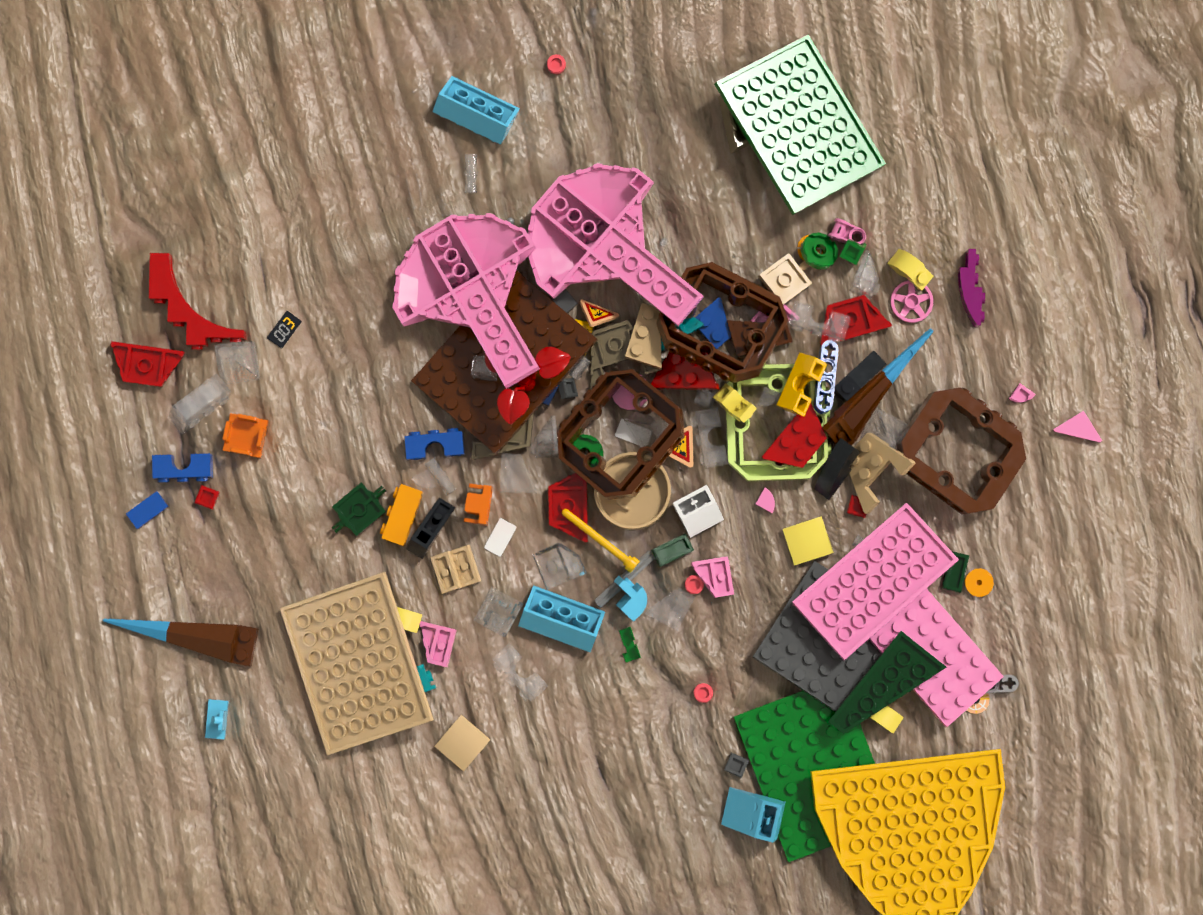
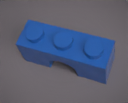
(417, 444)
(200, 468)

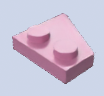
(715, 575)
(438, 643)

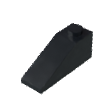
(859, 376)
(430, 528)

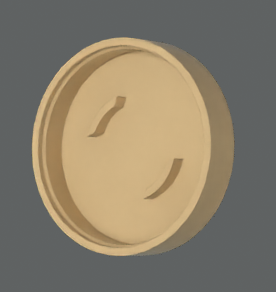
(646, 506)

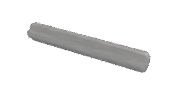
(613, 589)

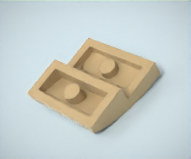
(455, 569)
(462, 743)

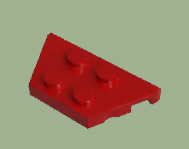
(864, 317)
(145, 364)
(683, 375)
(798, 440)
(570, 495)

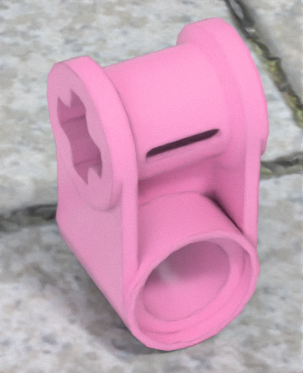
(846, 231)

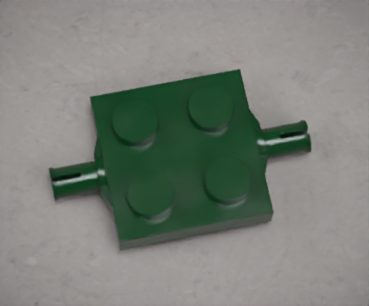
(359, 509)

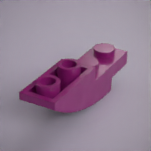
(971, 296)

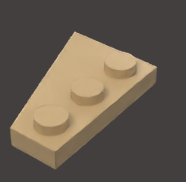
(645, 338)

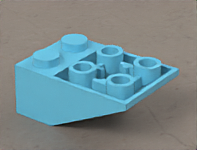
(753, 814)

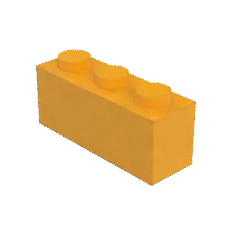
(401, 514)

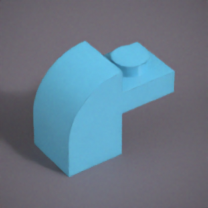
(634, 600)

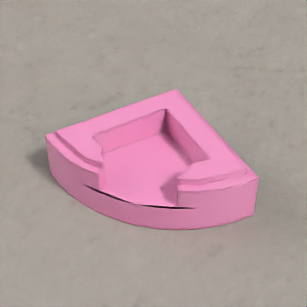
(1021, 394)
(766, 501)

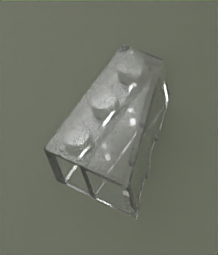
(199, 404)

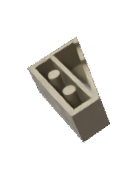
(735, 136)

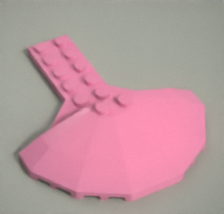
(594, 231)
(463, 278)

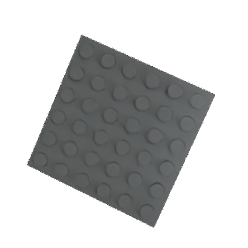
(806, 659)

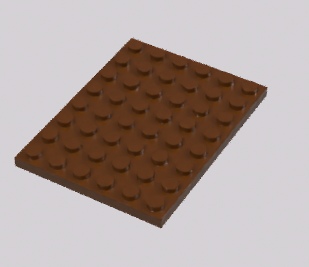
(474, 401)

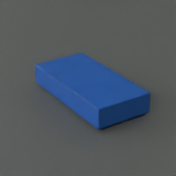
(147, 510)

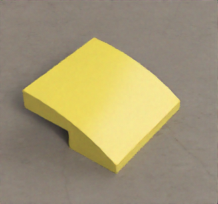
(808, 541)

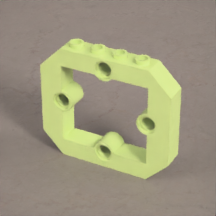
(768, 469)

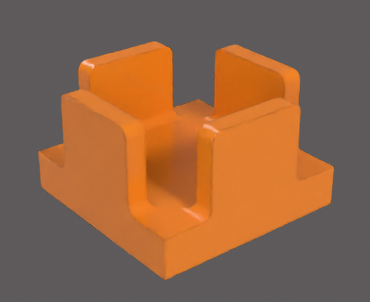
(245, 435)
(479, 504)

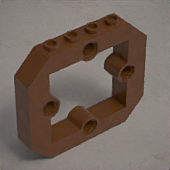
(717, 361)
(578, 421)
(995, 425)

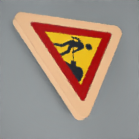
(596, 314)
(684, 451)

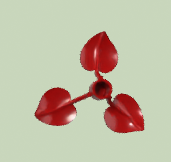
(516, 403)

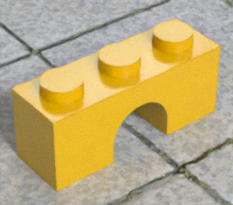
(804, 370)

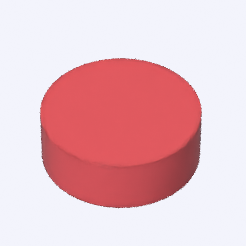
(556, 64)
(694, 584)
(703, 692)

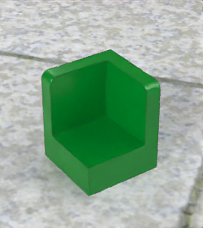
(852, 251)

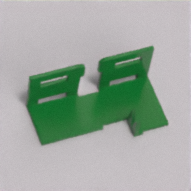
(632, 650)

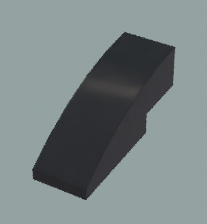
(836, 468)

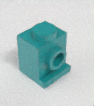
(426, 678)

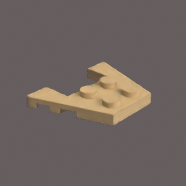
(870, 463)

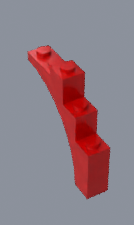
(198, 329)

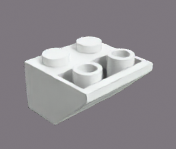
(698, 511)

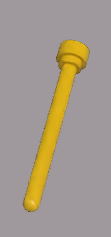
(629, 562)

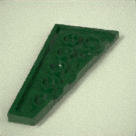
(894, 674)

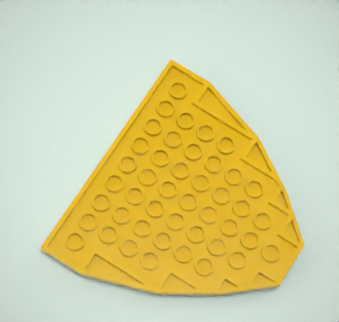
(913, 827)

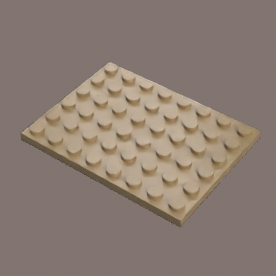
(356, 663)

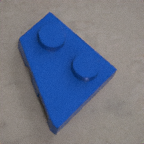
(715, 323)

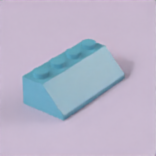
(475, 110)
(561, 618)

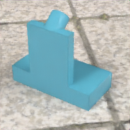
(216, 719)

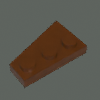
(739, 332)

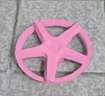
(911, 302)

